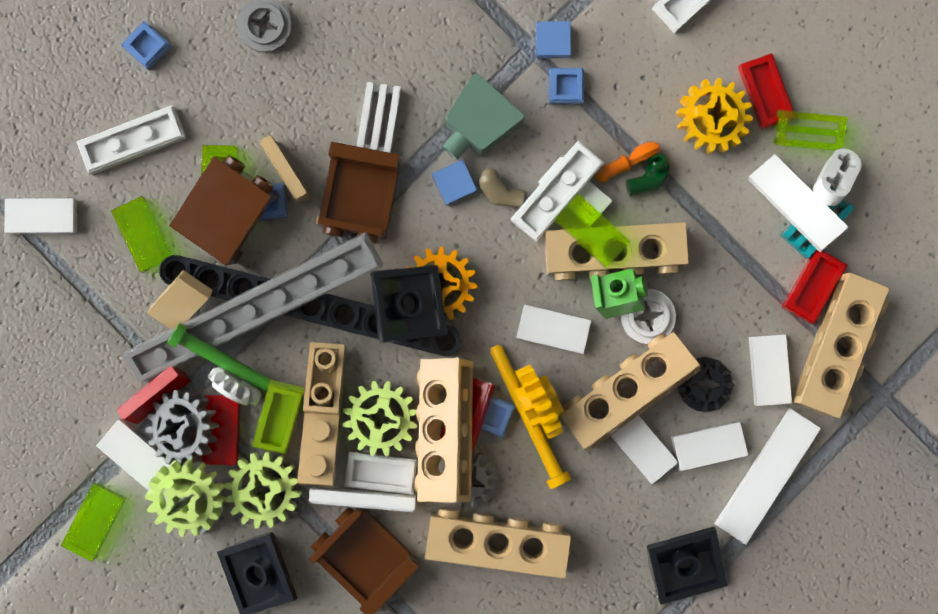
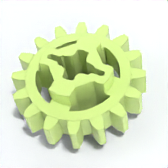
(377, 433)
(182, 482)
(265, 503)

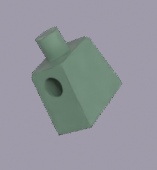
(480, 119)

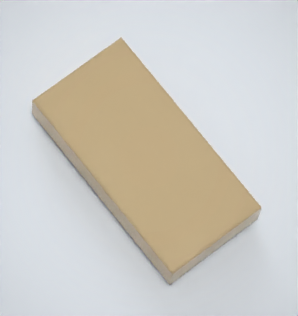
(285, 169)
(179, 300)

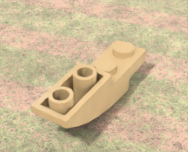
(322, 414)

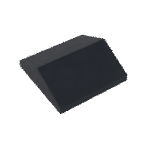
(408, 303)
(686, 565)
(257, 574)

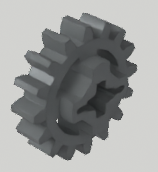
(182, 430)

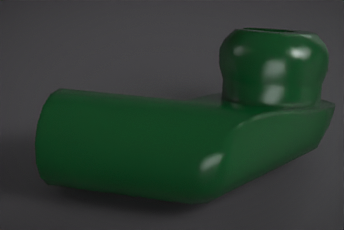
(653, 177)

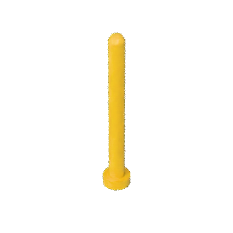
(537, 435)

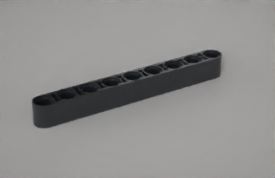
(330, 304)

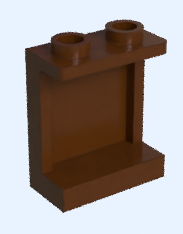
(359, 191)
(224, 208)
(364, 558)

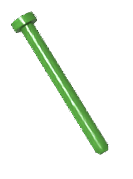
(181, 337)

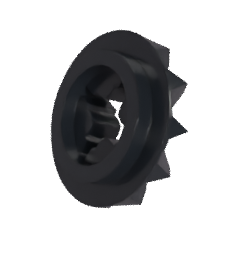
(717, 396)

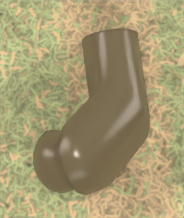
(497, 192)

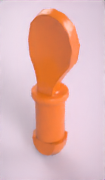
(623, 164)

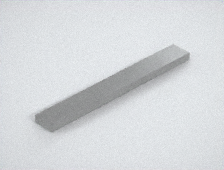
(259, 305)

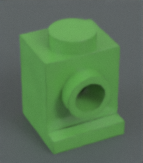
(626, 301)

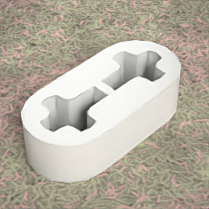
(832, 173)

